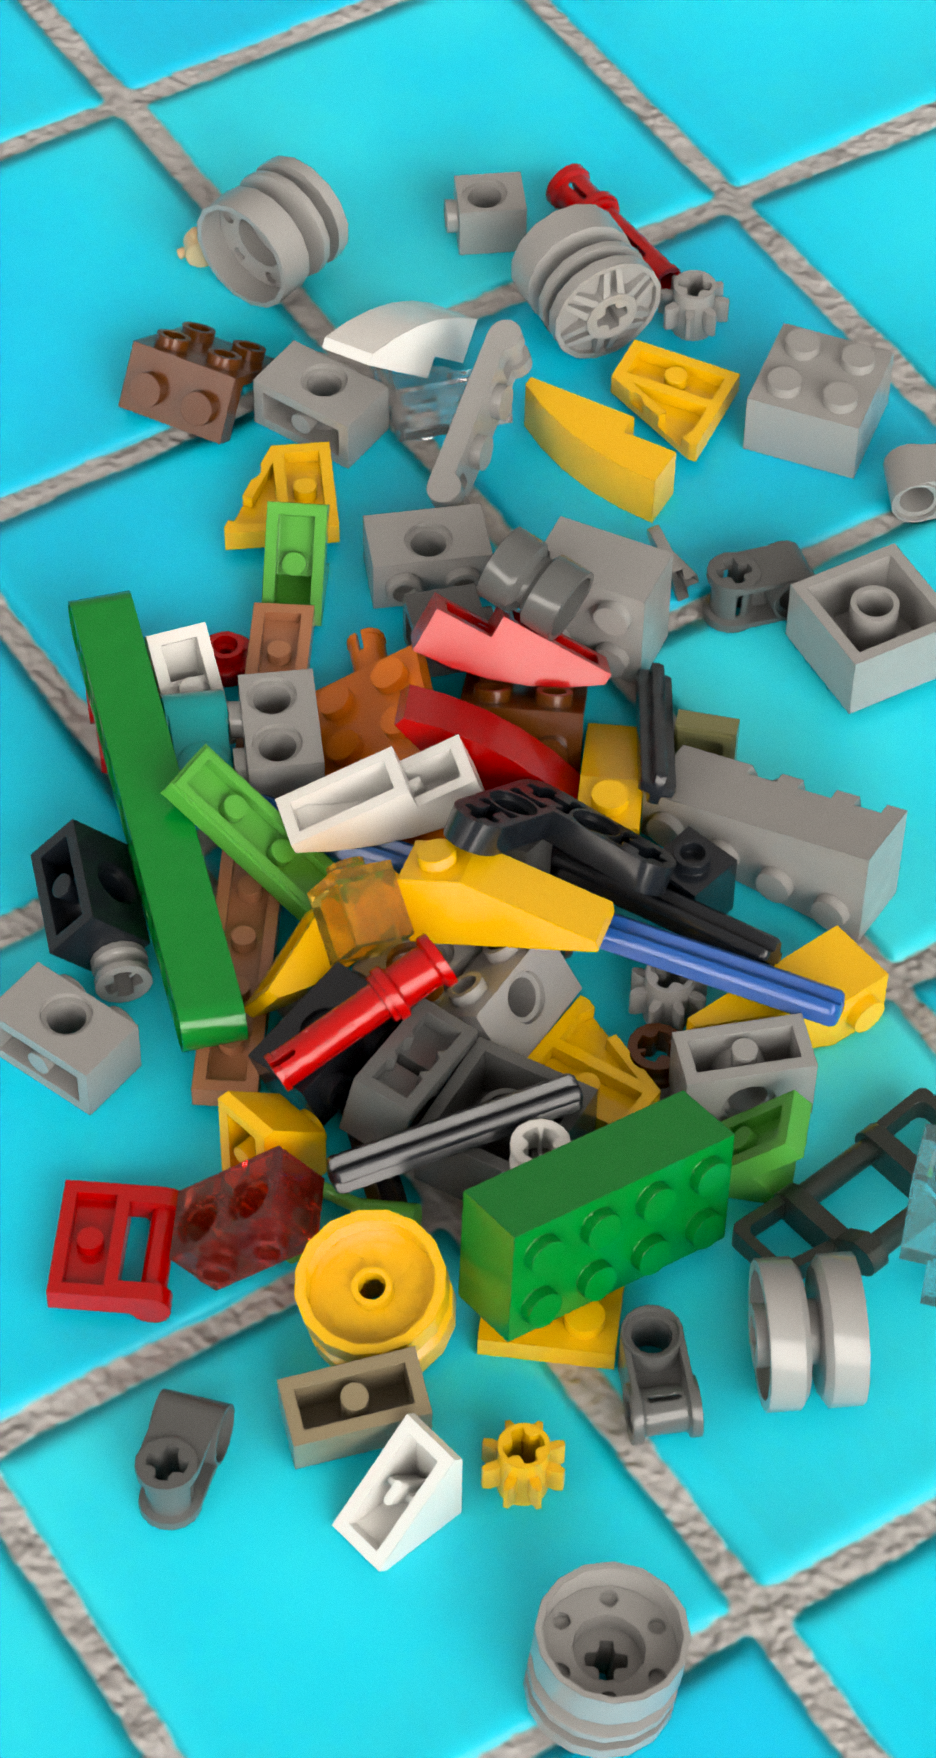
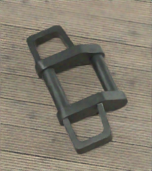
(801, 1204)

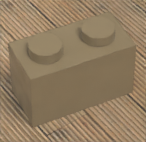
(351, 1406)

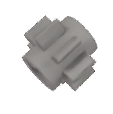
(693, 305)
(665, 997)

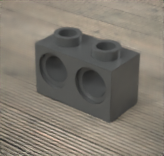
(406, 1073)

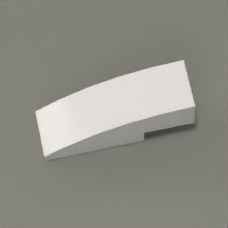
(404, 337)
(380, 799)

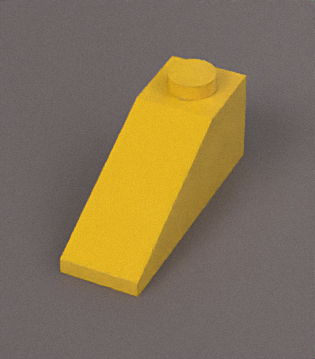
(611, 774)
(497, 902)
(826, 959)

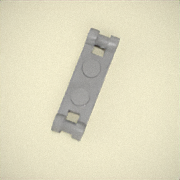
(482, 405)

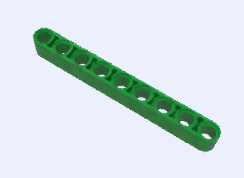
(159, 837)

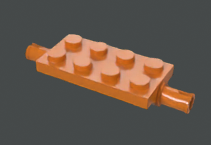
(362, 707)

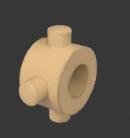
(192, 250)

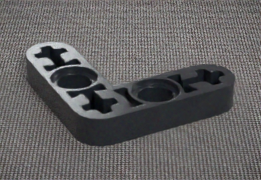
(534, 811)

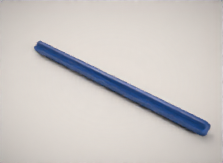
(681, 955)

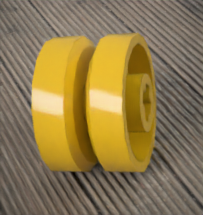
(369, 1258)

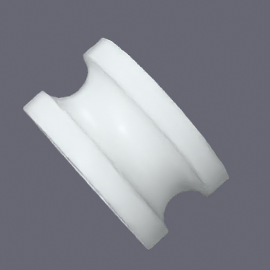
(535, 1134)

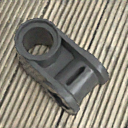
(756, 583)
(657, 1387)
(181, 1456)

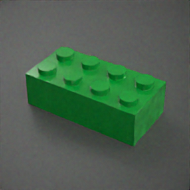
(594, 1215)

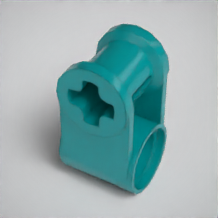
(197, 720)

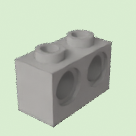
(278, 731)

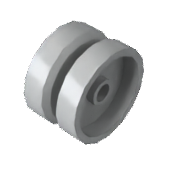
(809, 1332)

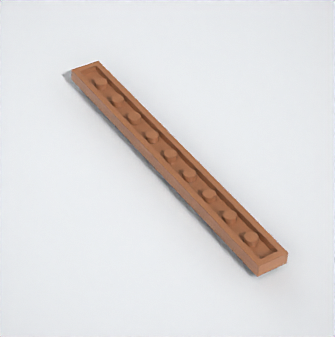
(249, 914)

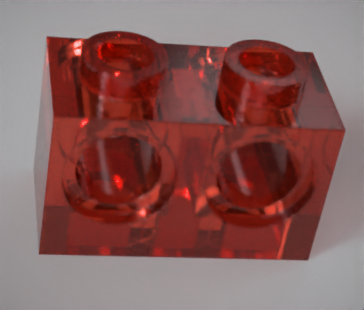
(246, 1218)

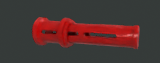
(561, 195)
(387, 995)

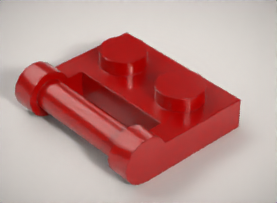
(93, 1249)

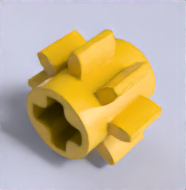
(523, 1464)

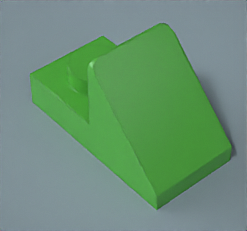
(296, 555)
(767, 1146)

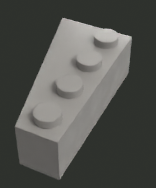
(788, 842)

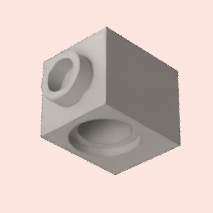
(487, 212)

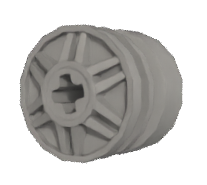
(272, 231)
(585, 281)
(613, 1624)

